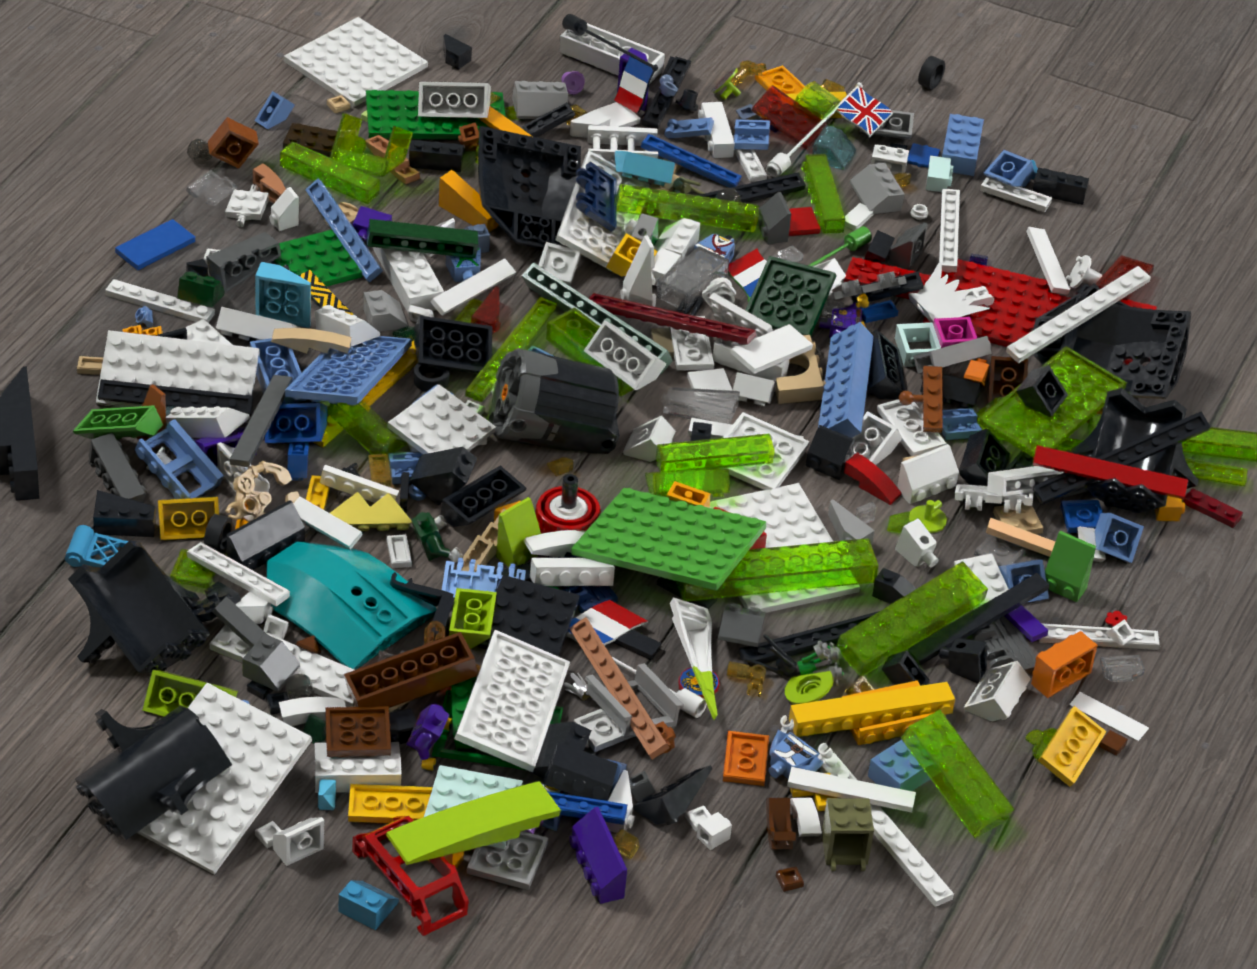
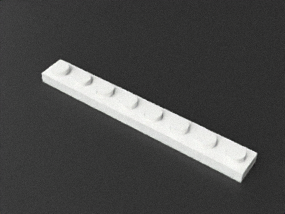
(949, 230)

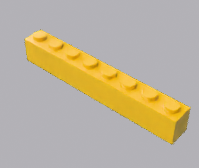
(870, 709)

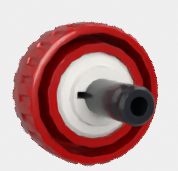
(566, 507)

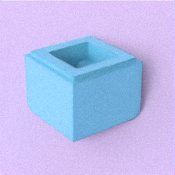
(327, 794)

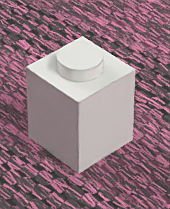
(714, 830)

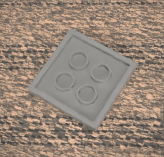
(514, 864)

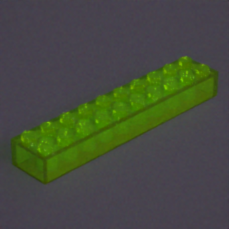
(794, 569)

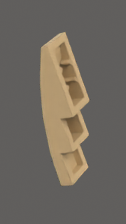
(303, 339)
(483, 547)

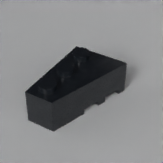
(123, 516)

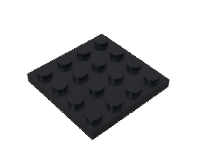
(533, 614)

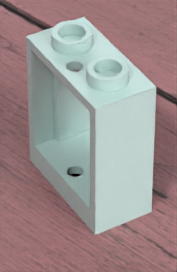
(915, 333)

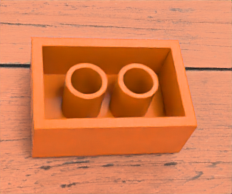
(1063, 664)

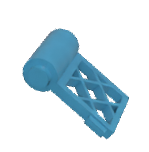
(83, 546)

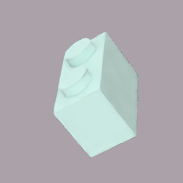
(939, 174)

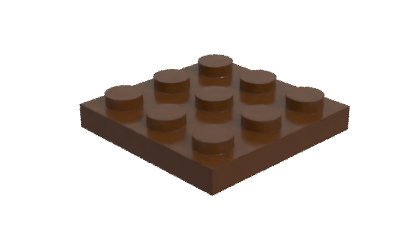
(357, 731)

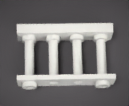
(618, 136)

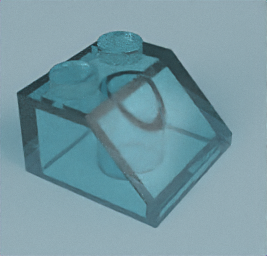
(836, 147)

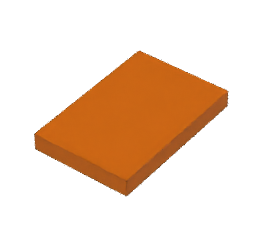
(746, 758)

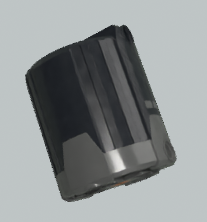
(555, 403)

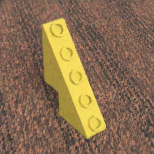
(381, 515)

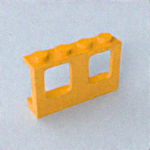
(889, 729)

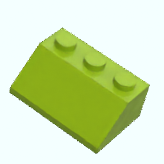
(473, 615)

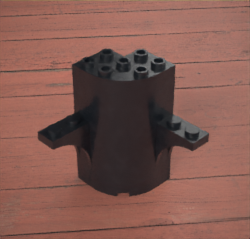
(1122, 423)
(139, 610)
(150, 770)

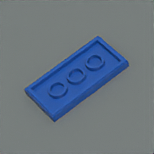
(155, 244)

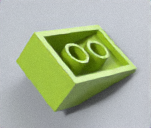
(513, 527)

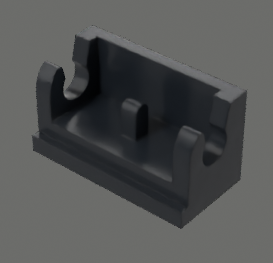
(879, 247)

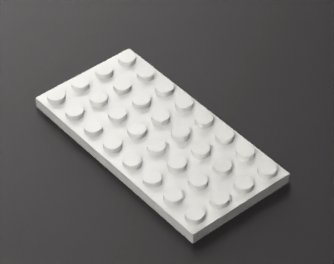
(584, 233)
(177, 364)
(512, 701)

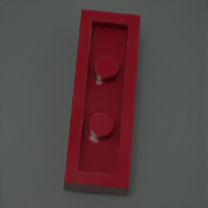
(1213, 508)

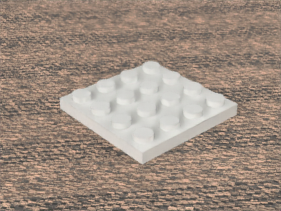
(440, 423)
(787, 453)

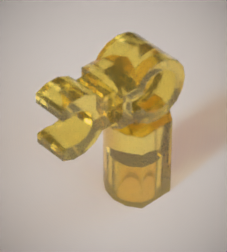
(747, 68)
(755, 673)

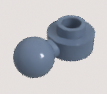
(667, 86)

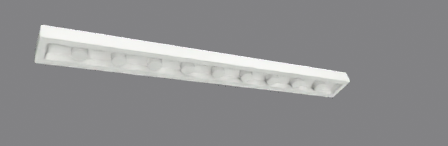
(1078, 314)
(898, 844)

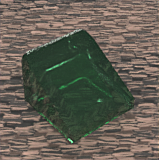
(405, 332)
(315, 728)

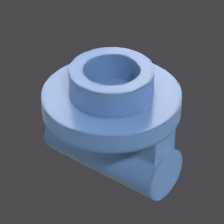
(144, 316)

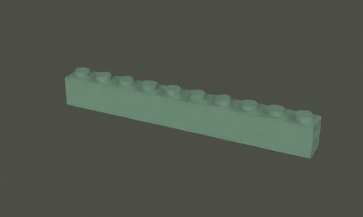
(568, 298)

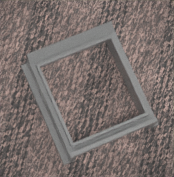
(651, 688)

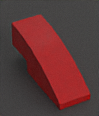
(872, 478)

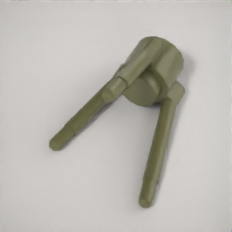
(683, 186)

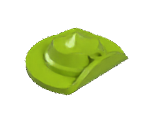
(808, 687)

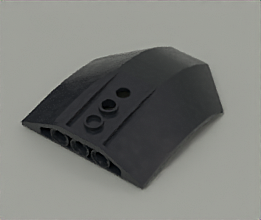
(551, 171)
(1128, 334)

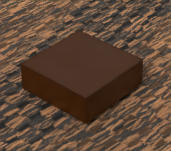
(1113, 742)
(789, 879)

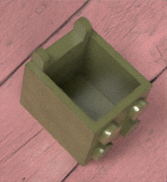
(847, 832)

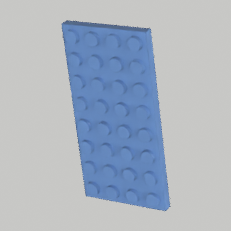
(348, 375)

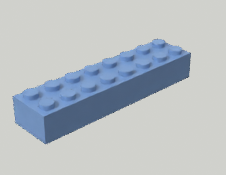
(846, 380)

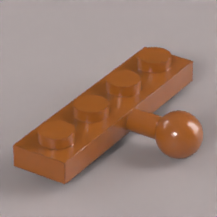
(931, 399)

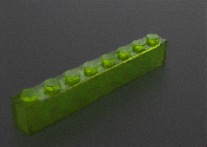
(678, 206)

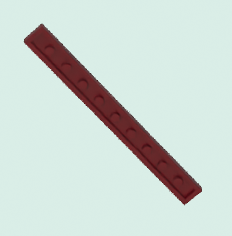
(675, 319)

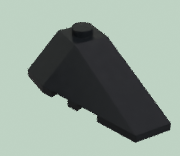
(673, 799)

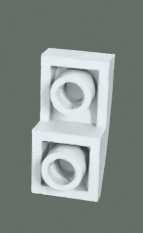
(1088, 535)
(807, 817)

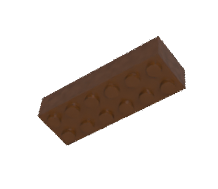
(412, 673)

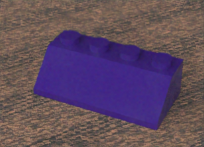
(599, 857)

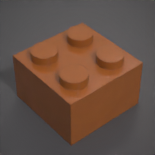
(233, 142)

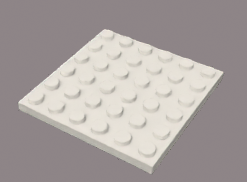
(355, 60)

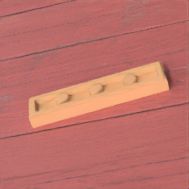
(1020, 537)

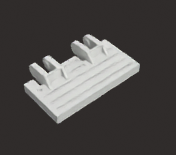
(975, 494)

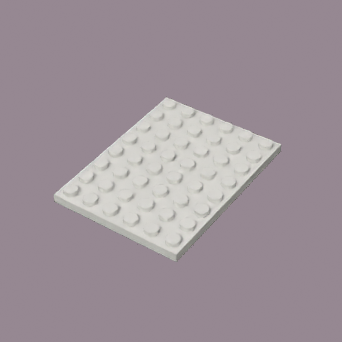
(788, 522)
(226, 806)

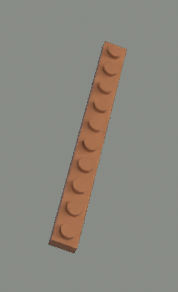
(619, 687)

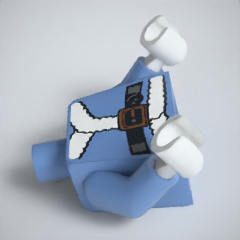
(791, 751)

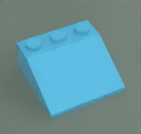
(282, 295)

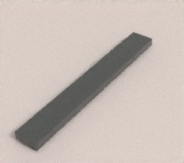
(260, 421)

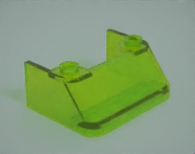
(350, 148)

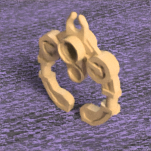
(257, 501)

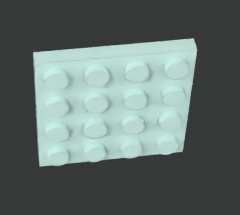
(459, 786)

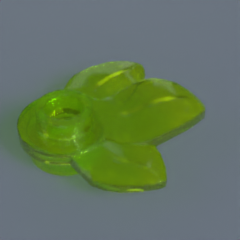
(1040, 740)

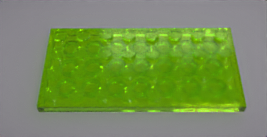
(1086, 390)

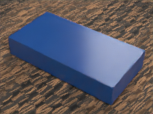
(879, 311)

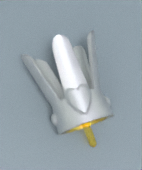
(579, 687)

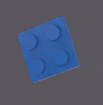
(1080, 513)

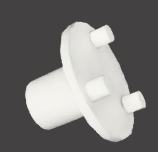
(1083, 273)

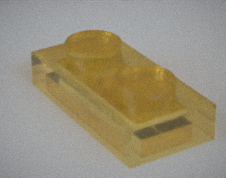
(379, 469)

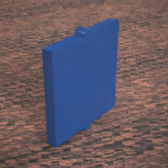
(920, 155)

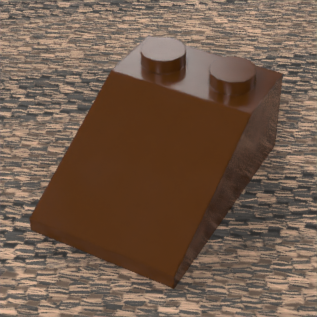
(1005, 376)

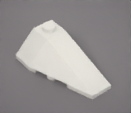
(640, 278)

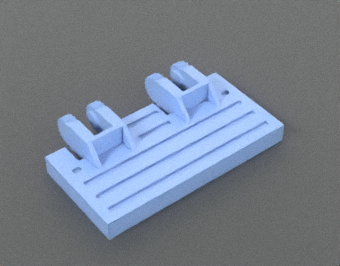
(482, 579)

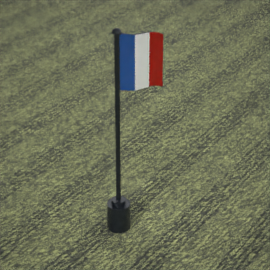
(635, 75)

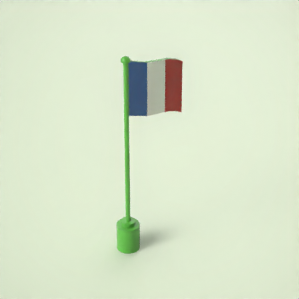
(749, 267)

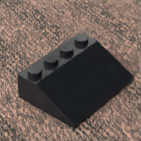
(452, 344)

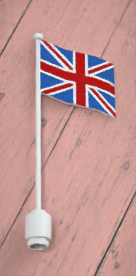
(856, 108)

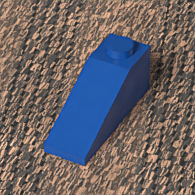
(298, 460)

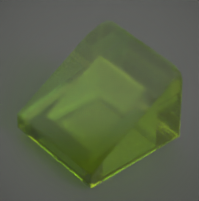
(897, 522)

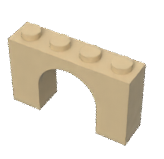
(805, 386)

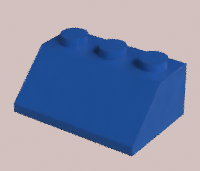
(298, 423)

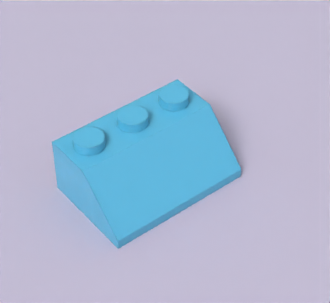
(644, 167)

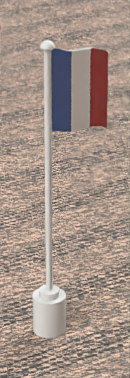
(612, 622)

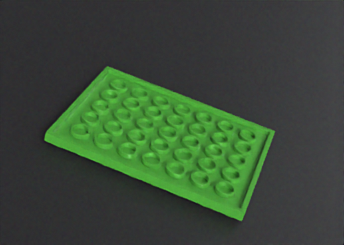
(669, 538)

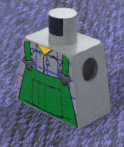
(648, 224)

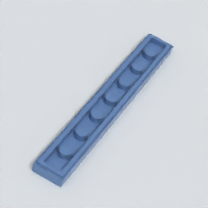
(344, 230)

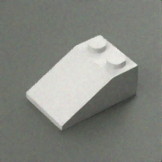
(876, 438)

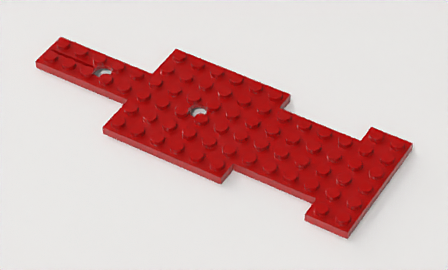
(1016, 297)

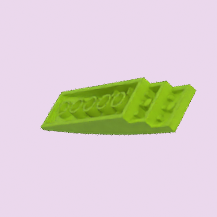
(474, 823)

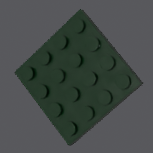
(790, 294)

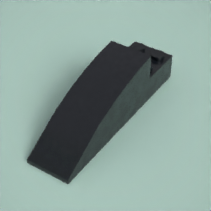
(17, 439)

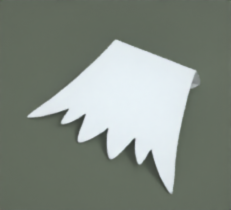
(941, 300)

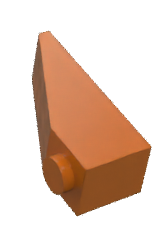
(977, 371)

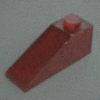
(488, 311)

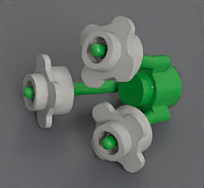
(824, 652)

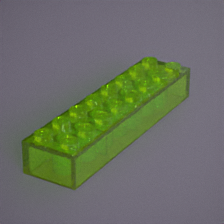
(912, 618)

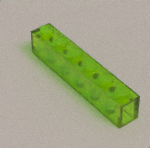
(330, 172)
(823, 193)
(715, 453)

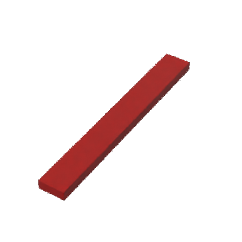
(1105, 470)

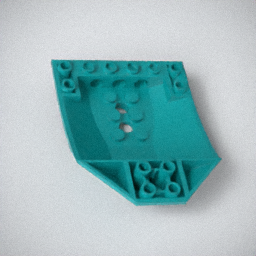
(323, 604)

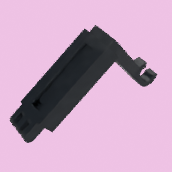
(433, 596)

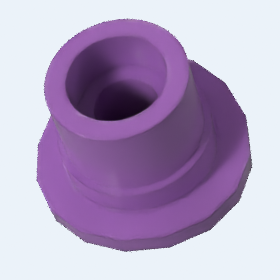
(574, 81)

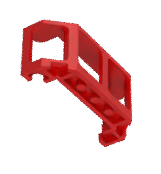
(369, 845)

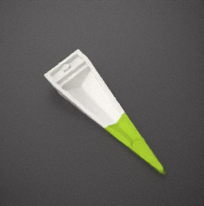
(694, 629)

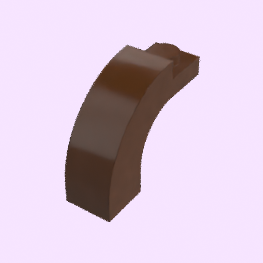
(779, 824)

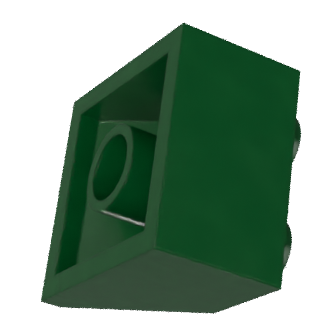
(199, 289)

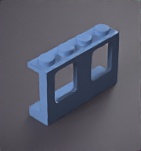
(189, 459)

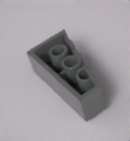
(242, 259)

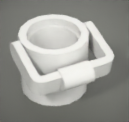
(721, 287)

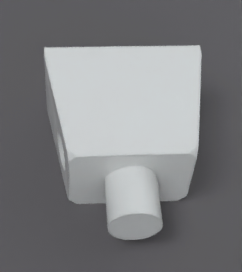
(917, 544)

